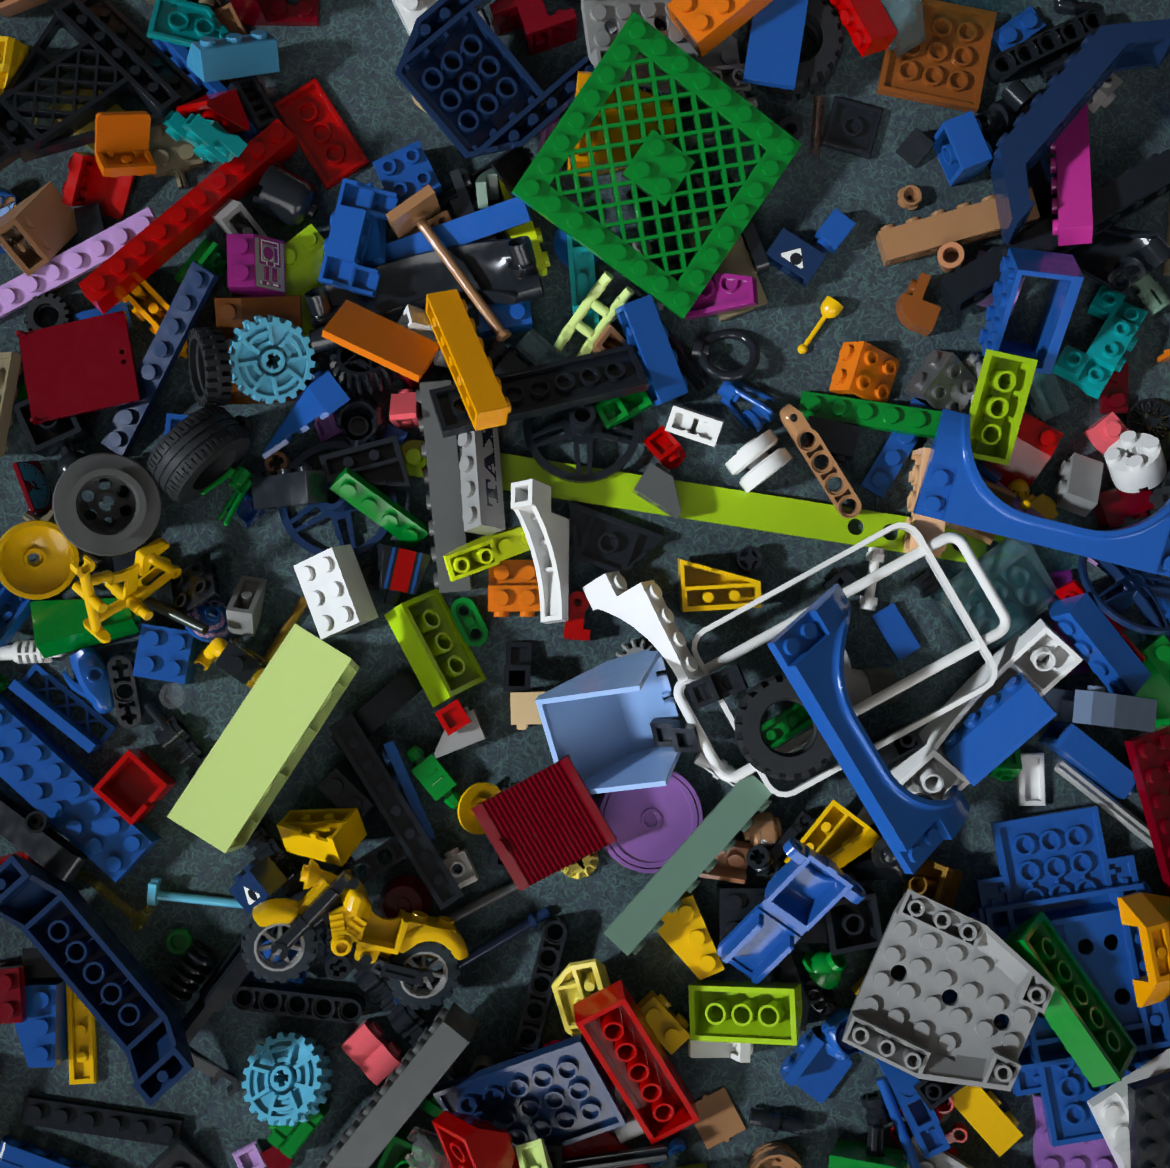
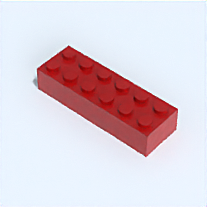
(635, 1062)

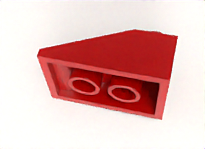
(1031, 451)

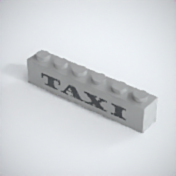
(481, 481)

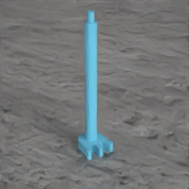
(154, 895)

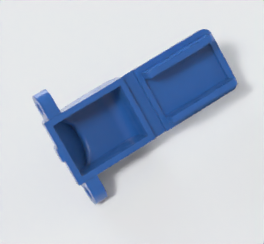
(791, 906)

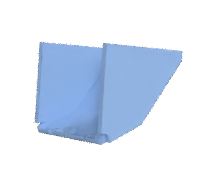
(606, 722)

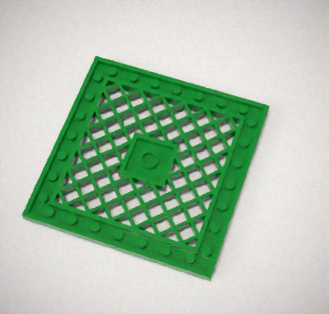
(657, 165)

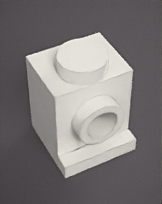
(461, 857)

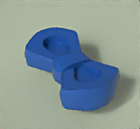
(676, 1145)

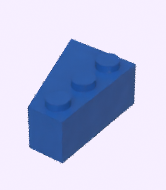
(45, 1030)

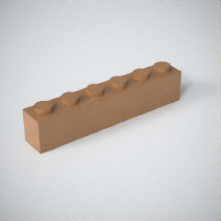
(926, 235)

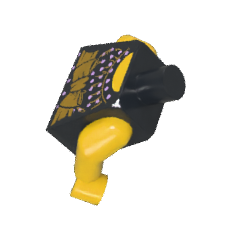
(234, 659)

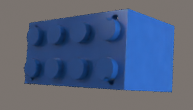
(1056, 312)

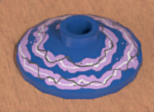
(216, 624)

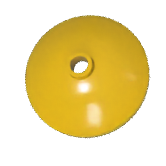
(50, 570)

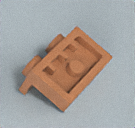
(731, 865)

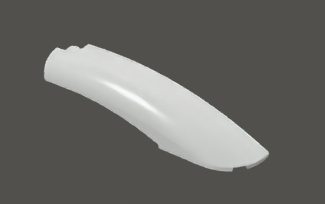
(1038, 654)

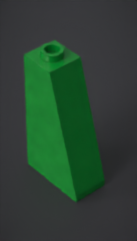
(60, 625)

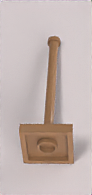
(415, 213)

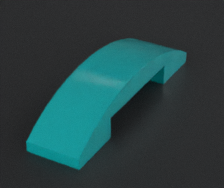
(581, 278)

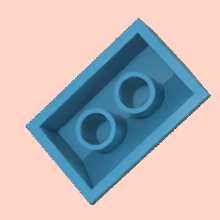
(233, 56)

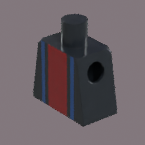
(398, 571)

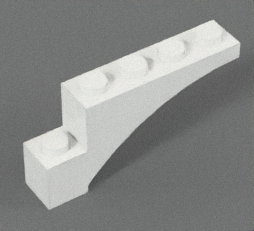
(548, 544)
(647, 613)

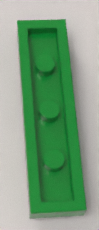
(379, 507)

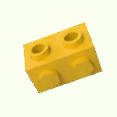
(668, 1028)

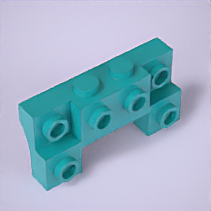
(206, 135)
(1094, 369)

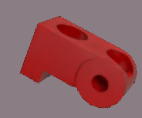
(573, 628)

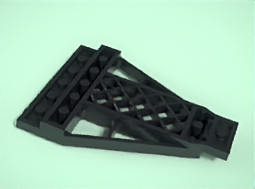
(122, 50)

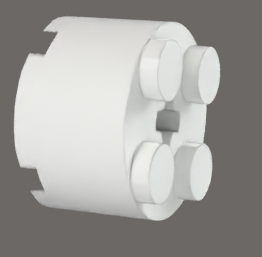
(1136, 462)

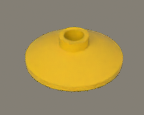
(472, 796)

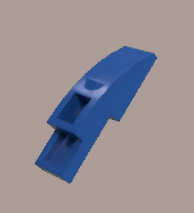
(922, 1121)

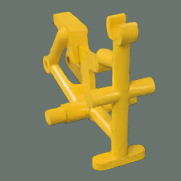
(129, 595)

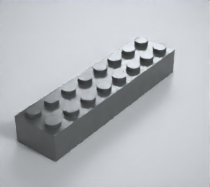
(403, 1090)

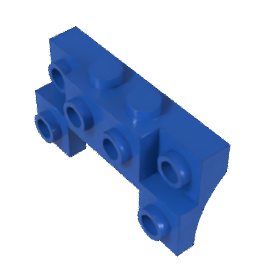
(350, 235)

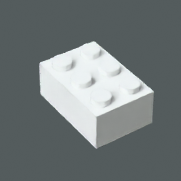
(335, 591)

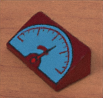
(33, 486)

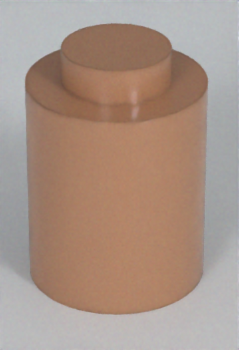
(950, 257)

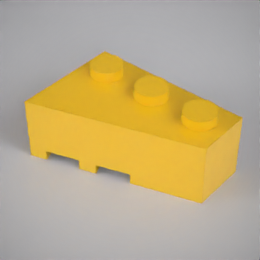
(714, 589)
(322, 833)
(839, 835)
(690, 938)

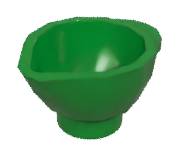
(824, 968)

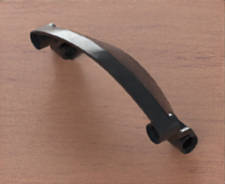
(1111, 251)
(498, 269)

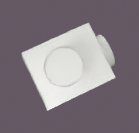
(705, 1049)

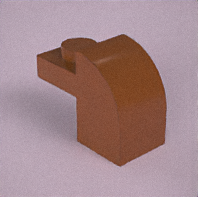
(913, 311)

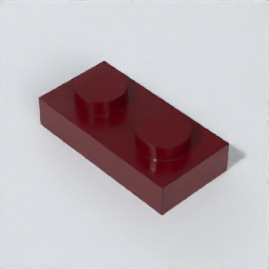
(1115, 394)

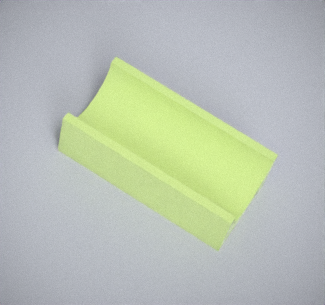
(264, 741)

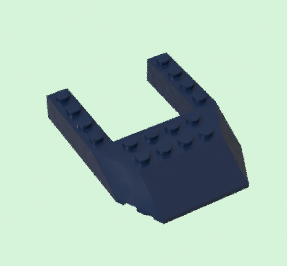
(476, 84)

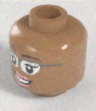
(764, 830)

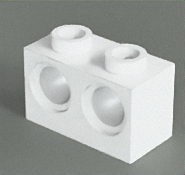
(694, 425)

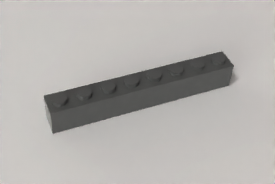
(445, 490)

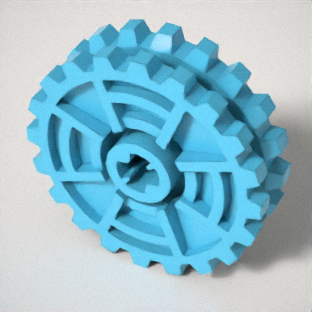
(289, 365)
(266, 1084)

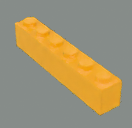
(467, 360)

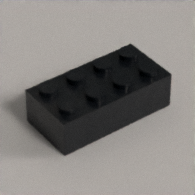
(738, 900)

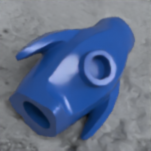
(91, 679)

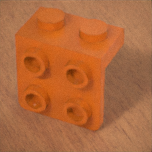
(123, 144)
(864, 372)

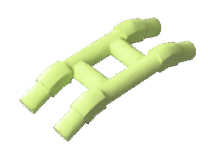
(591, 301)

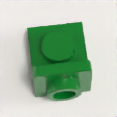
(1008, 768)

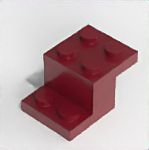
(536, 27)
(12, 993)

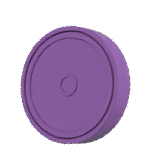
(650, 822)

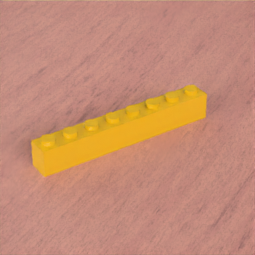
(982, 1112)

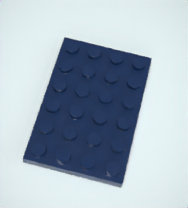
(539, 1095)

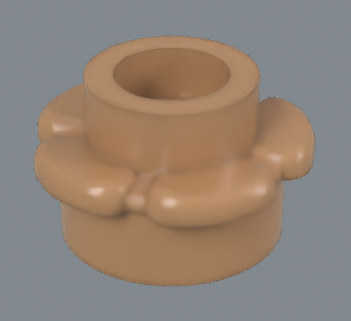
(910, 190)

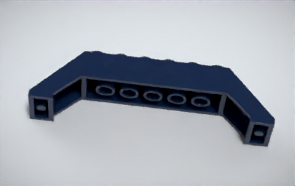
(1108, 50)
(99, 974)

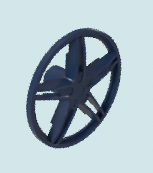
(335, 508)
(1129, 588)

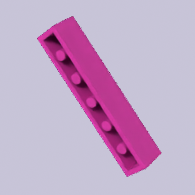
(1072, 183)

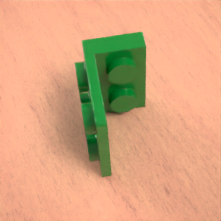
(208, 255)

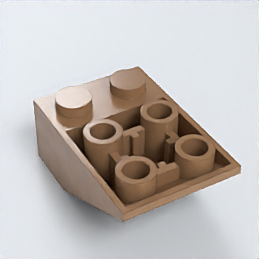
(37, 229)

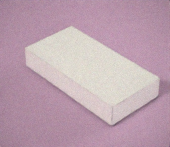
(1031, 780)

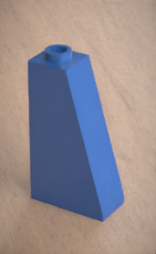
(1089, 758)

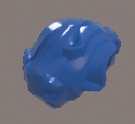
(832, 1035)

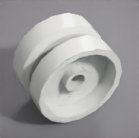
(756, 458)

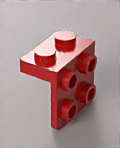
(88, 186)

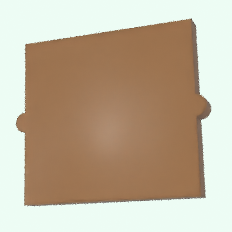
(717, 1118)

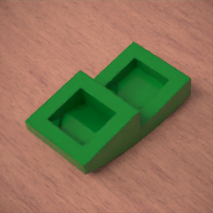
(622, 408)

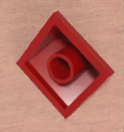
(220, 106)

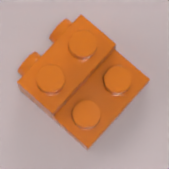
(513, 588)

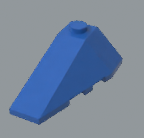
(318, 399)

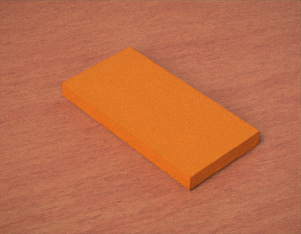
(381, 340)

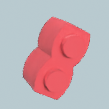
(372, 1051)

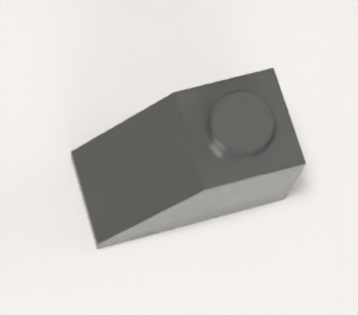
(659, 489)

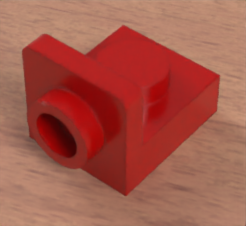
(665, 448)

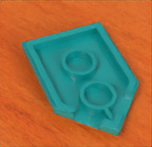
(184, 22)

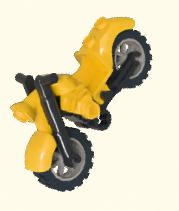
(355, 937)

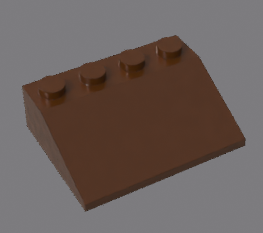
(234, 309)

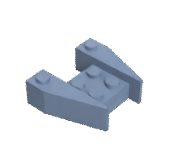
(1103, 709)

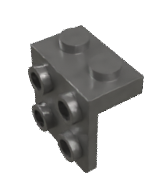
(943, 382)

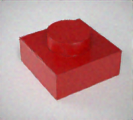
(453, 717)

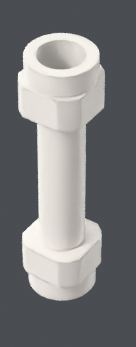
(874, 556)

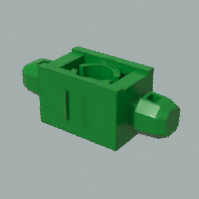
(434, 777)

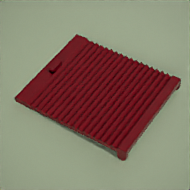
(79, 367)
(544, 823)

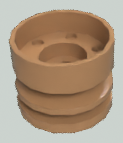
(775, 1155)

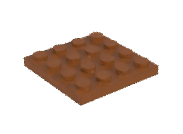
(946, 66)

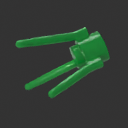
(240, 482)

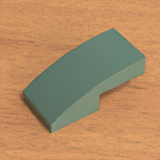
(487, 188)

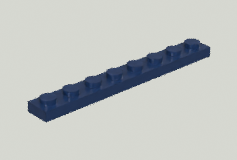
(161, 356)

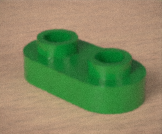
(471, 621)

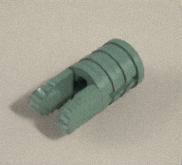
(1151, 294)

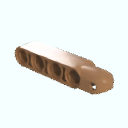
(796, 428)

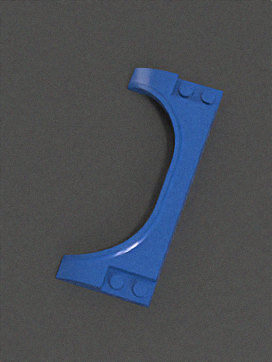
(958, 495)
(813, 662)

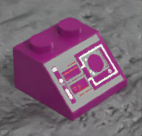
(255, 265)

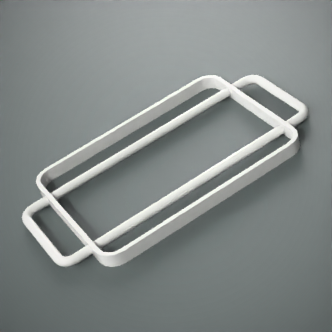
(924, 549)

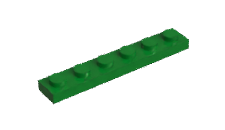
(871, 414)

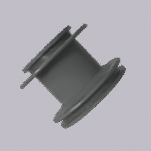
(93, 535)

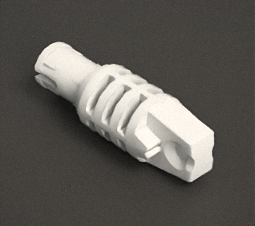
(24, 652)

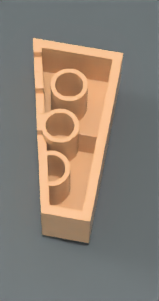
(927, 526)

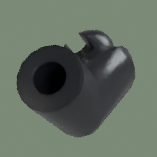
(1071, 7)

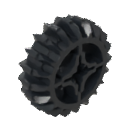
(358, 372)

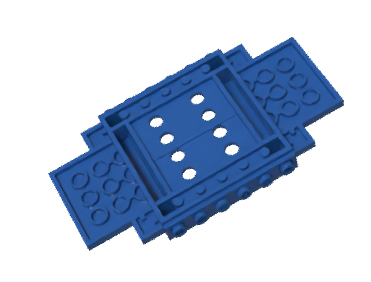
(1063, 869)

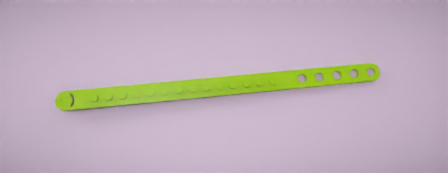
(711, 504)

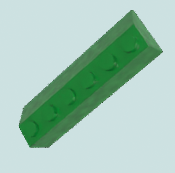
(1076, 1006)

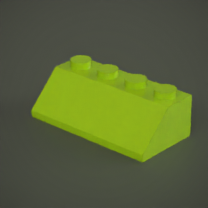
(999, 405)
(434, 647)
(745, 1012)

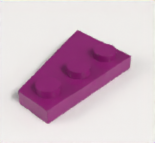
(725, 294)

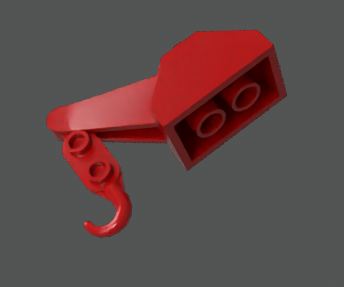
(474, 1142)

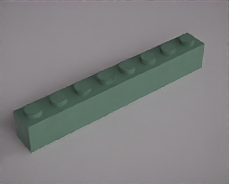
(687, 864)

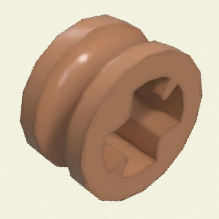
(270, 459)

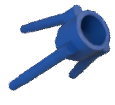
(734, 390)

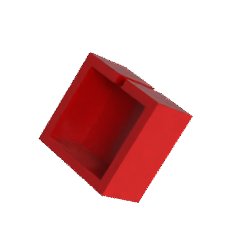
(134, 786)

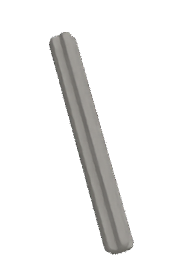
(1104, 800)

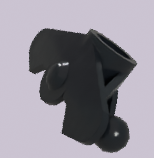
(879, 861)

